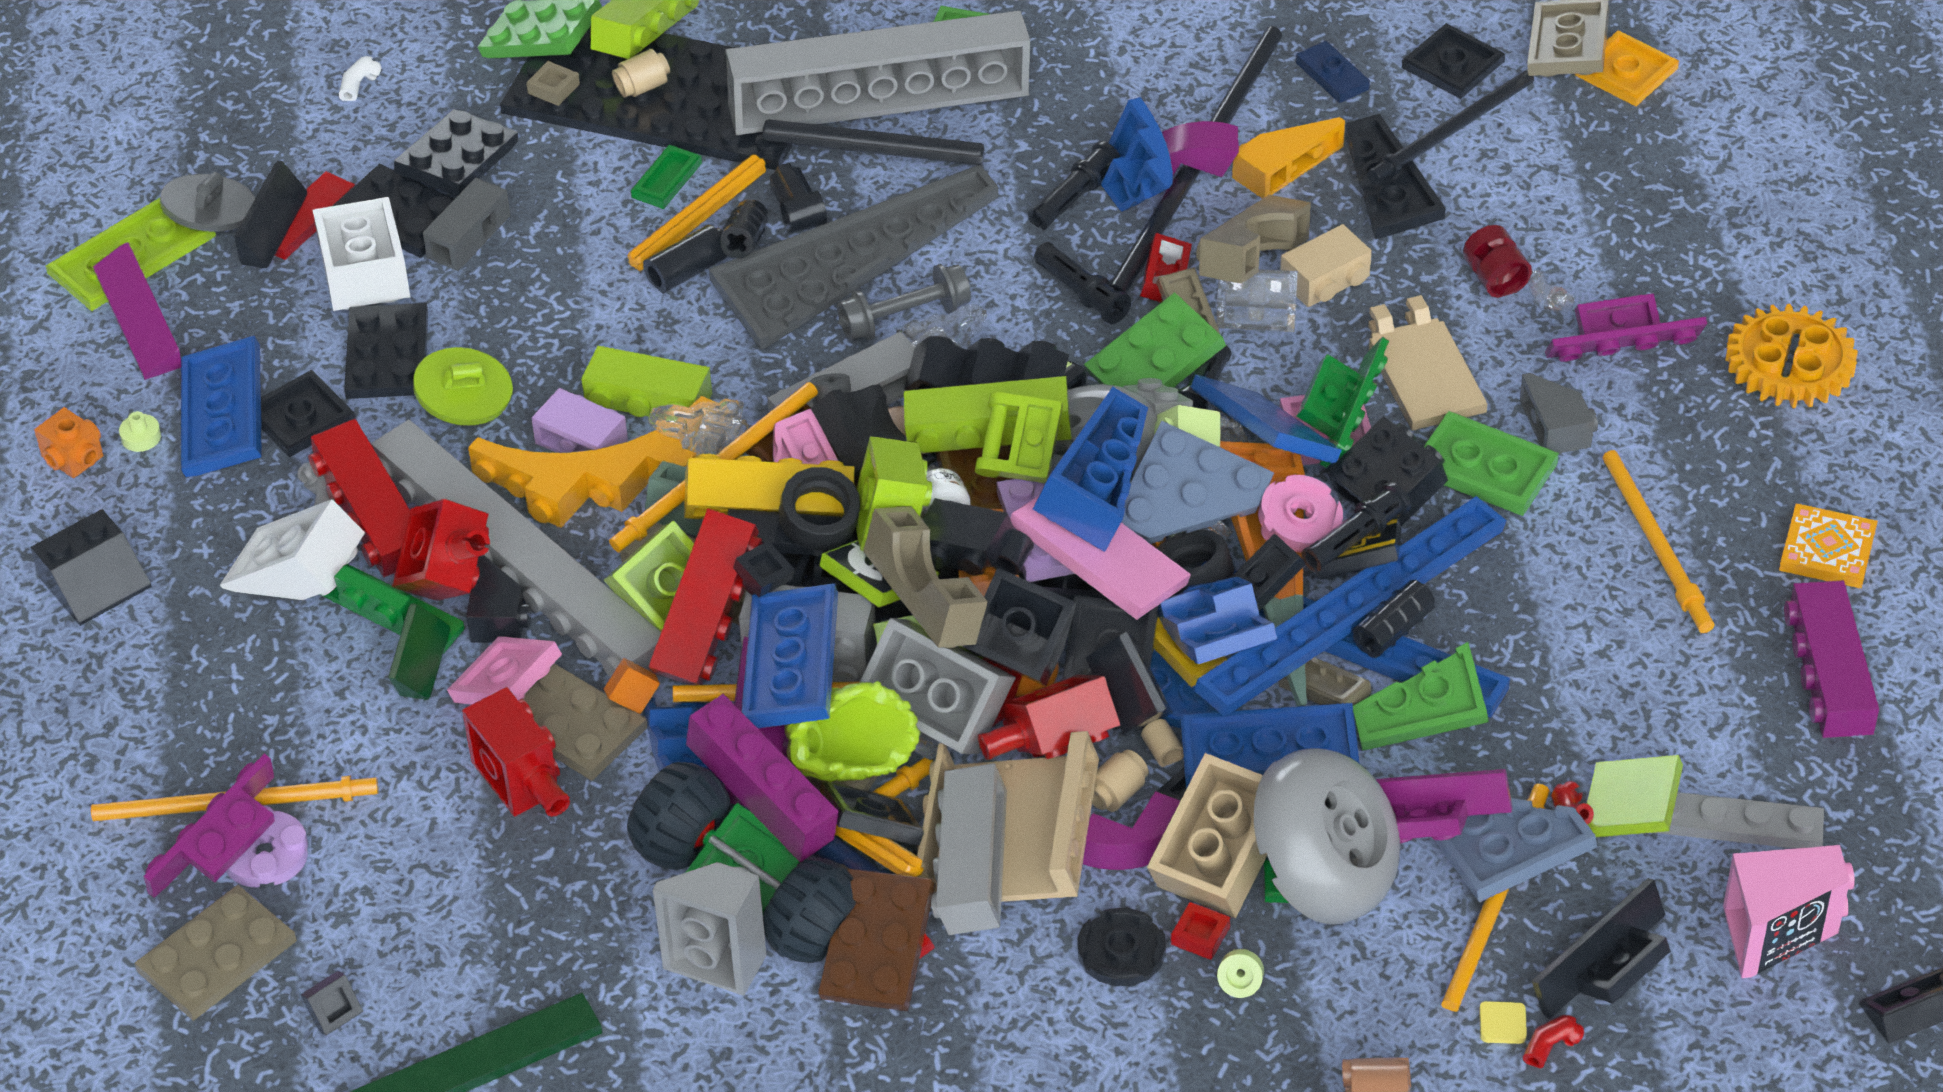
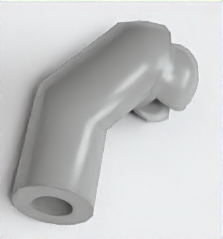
(313, 483)

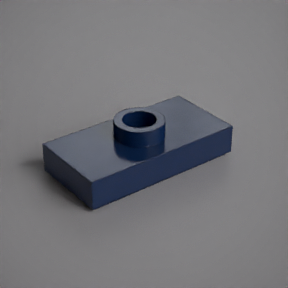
(1332, 71)

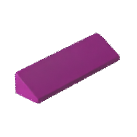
(137, 313)

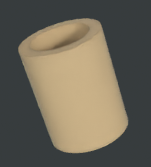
(1162, 742)

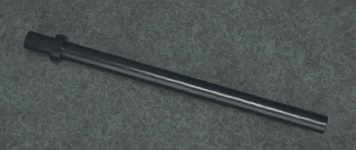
(1391, 164)

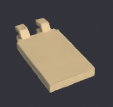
(1425, 367)

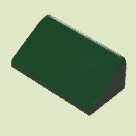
(418, 653)

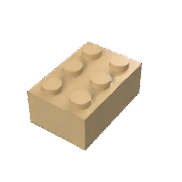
(1211, 839)

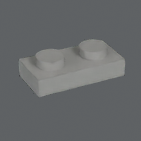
(1158, 395)

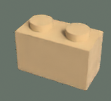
(1328, 265)

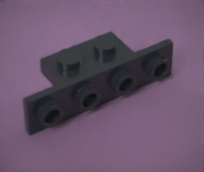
(1608, 955)

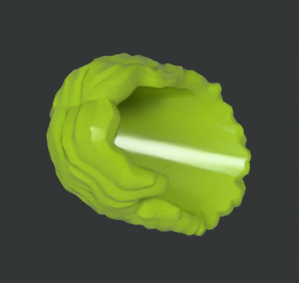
(864, 737)

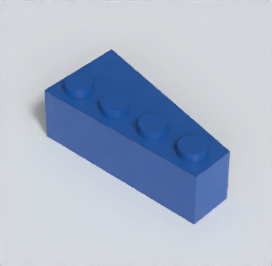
(1094, 475)

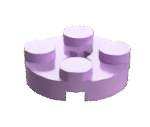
(281, 864)

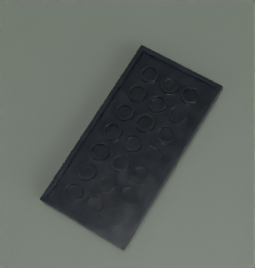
(684, 112)

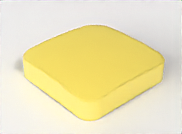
(1502, 1022)

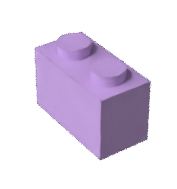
(575, 424)

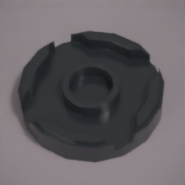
(1121, 960)

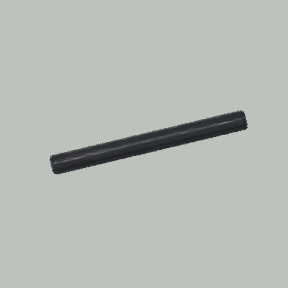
(873, 142)

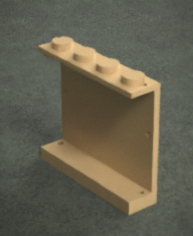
(1043, 824)

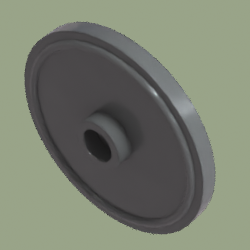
(206, 202)

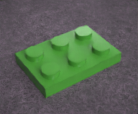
(538, 28)
(1161, 346)
(1492, 463)

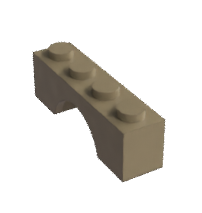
(1235, 246)
(900, 551)

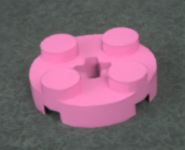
(1296, 492)

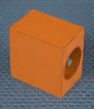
(631, 686)

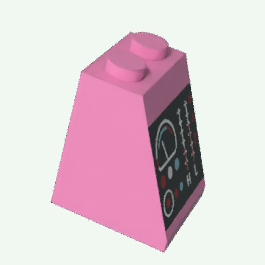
(1784, 903)

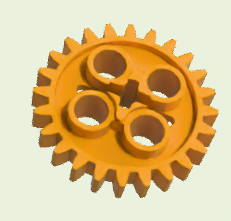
(1820, 362)

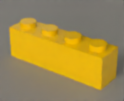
(752, 485)

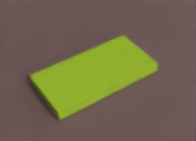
(152, 238)

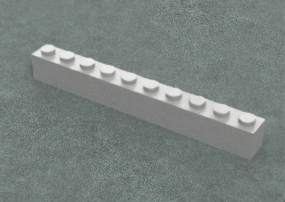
(547, 574)

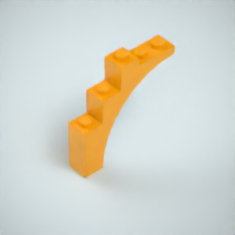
(562, 482)

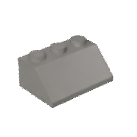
(712, 925)

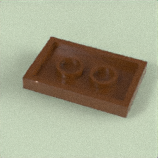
(879, 943)

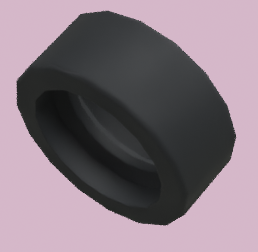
(828, 482)
(1200, 547)

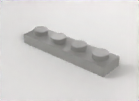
(1747, 821)

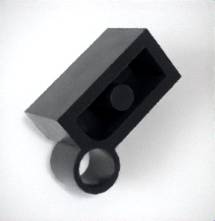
(974, 538)

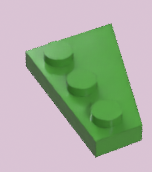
(1430, 703)

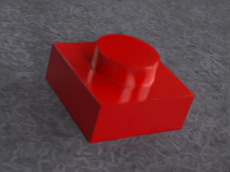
(1200, 930)

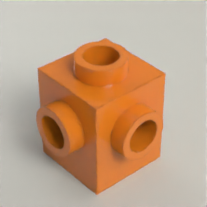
(69, 442)

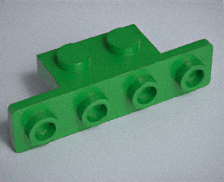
(1338, 394)
(382, 602)

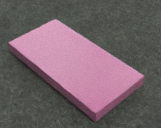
(1127, 573)

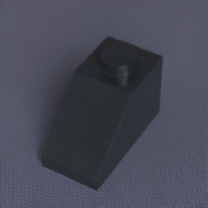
(496, 605)

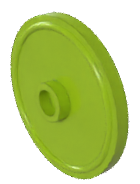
(462, 386)

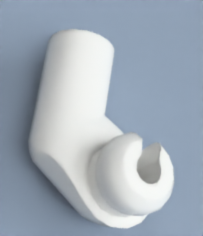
(352, 77)

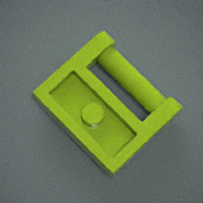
(1032, 439)

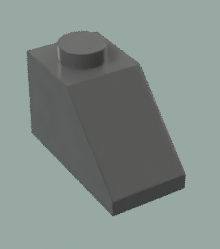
(1557, 414)

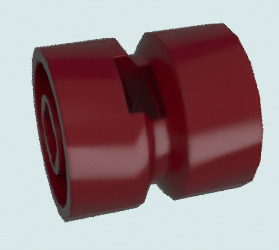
(1497, 261)

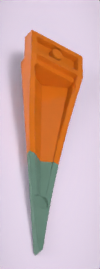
(1248, 530)

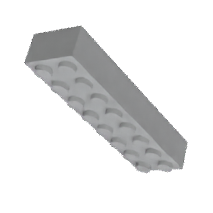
(879, 71)

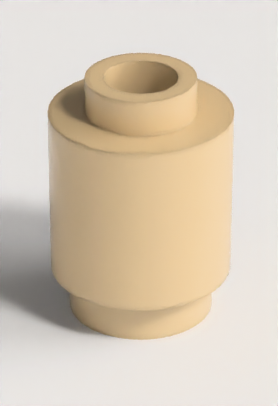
(641, 73)
(1119, 780)

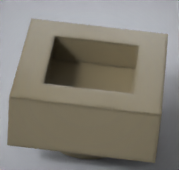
(553, 83)

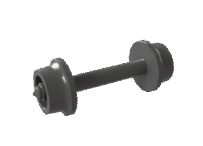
(858, 317)

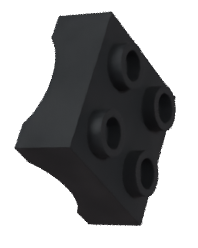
(851, 420)

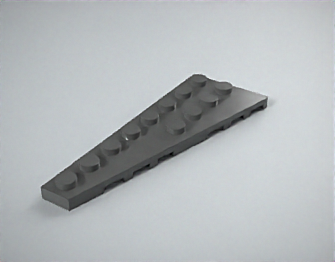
(807, 273)

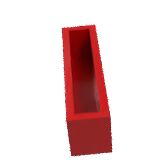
(363, 491)
(704, 600)

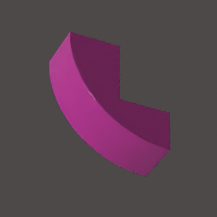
(1203, 146)
(1121, 847)

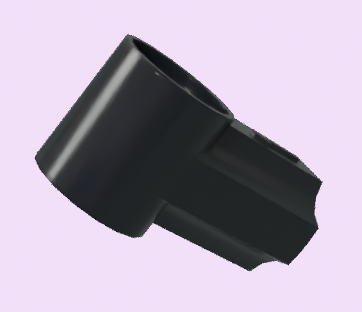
(797, 202)

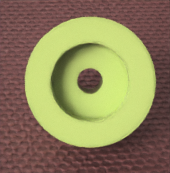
(139, 432)
(1240, 973)

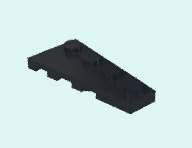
(1393, 202)

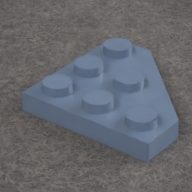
(1190, 486)
(1515, 846)

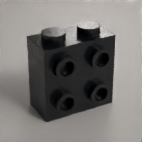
(1385, 456)

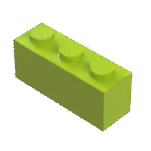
(642, 381)

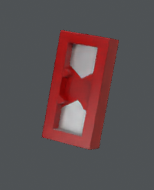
(1165, 257)

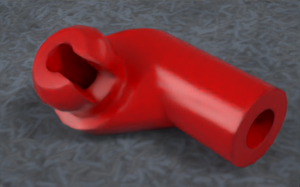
(1566, 795)
(1549, 1034)

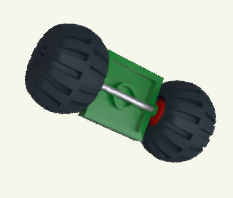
(687, 822)

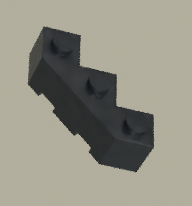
(942, 364)

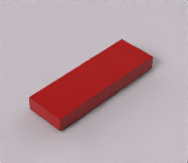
(320, 194)

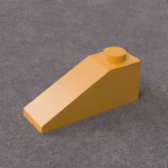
(1285, 154)

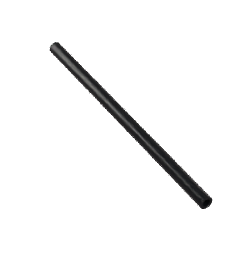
(1187, 175)

